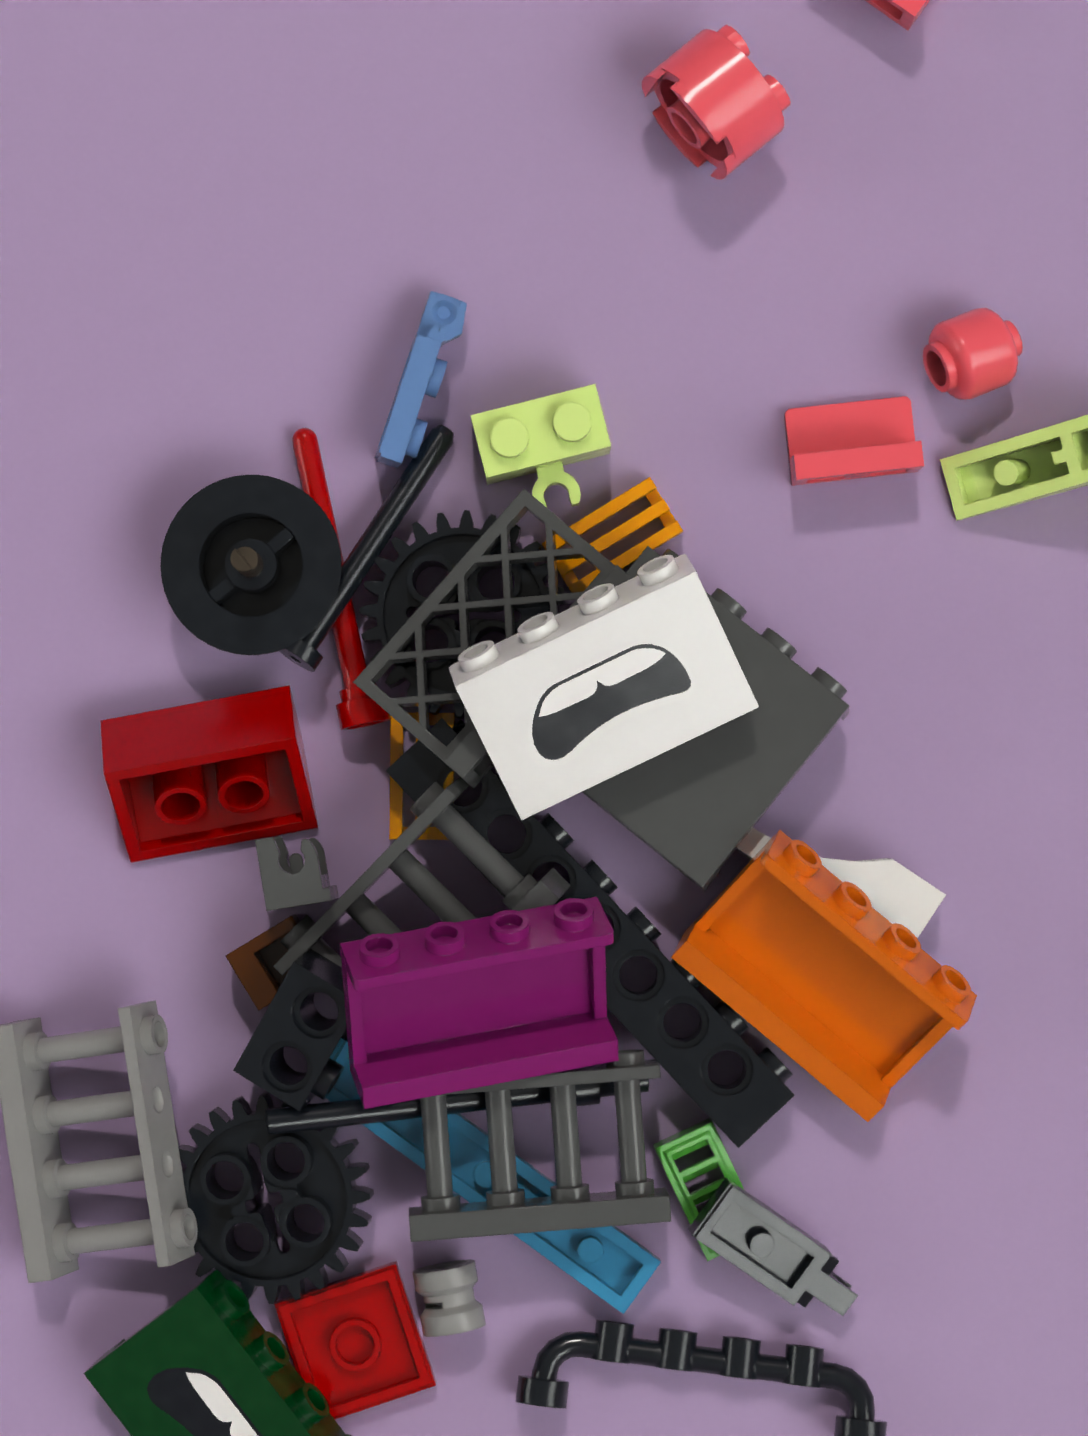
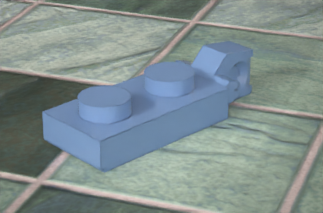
(421, 376)

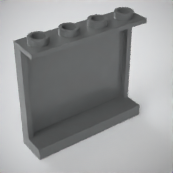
(713, 789)

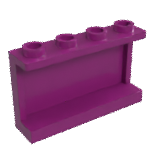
(478, 1001)

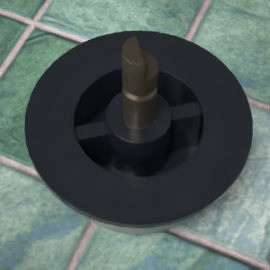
(251, 564)

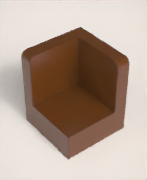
(256, 959)

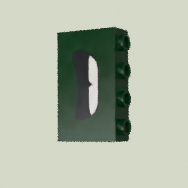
(209, 1373)

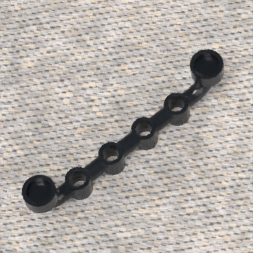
(679, 1352)

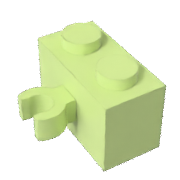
(542, 439)

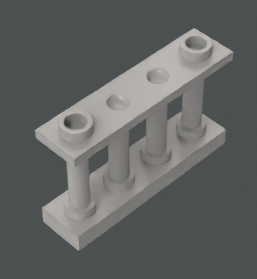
(34, 1150)

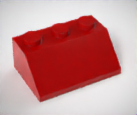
(208, 774)

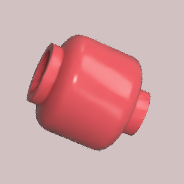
(972, 354)

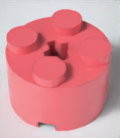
(716, 101)

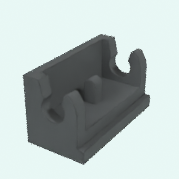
(293, 884)

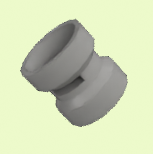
(449, 1298)

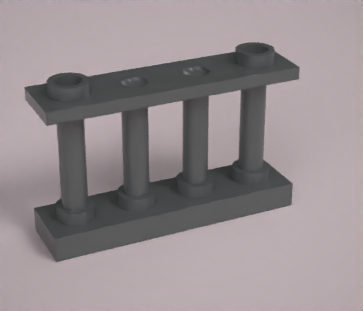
(436, 809)
(570, 1201)

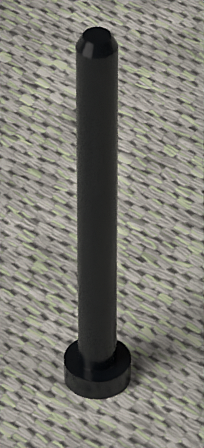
(373, 541)

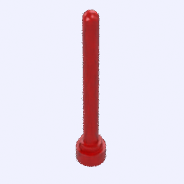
(356, 707)

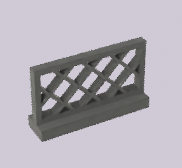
(466, 751)

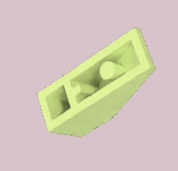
(1018, 469)

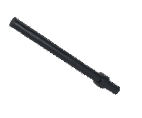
(352, 1112)

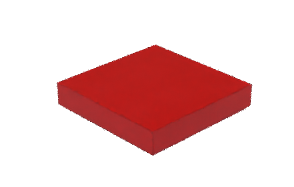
(357, 1340)

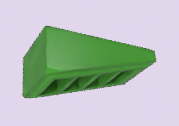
(683, 1144)

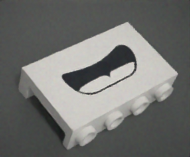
(602, 684)

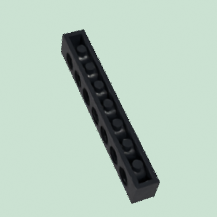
(736, 1107)

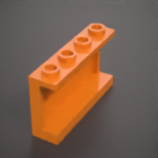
(824, 974)

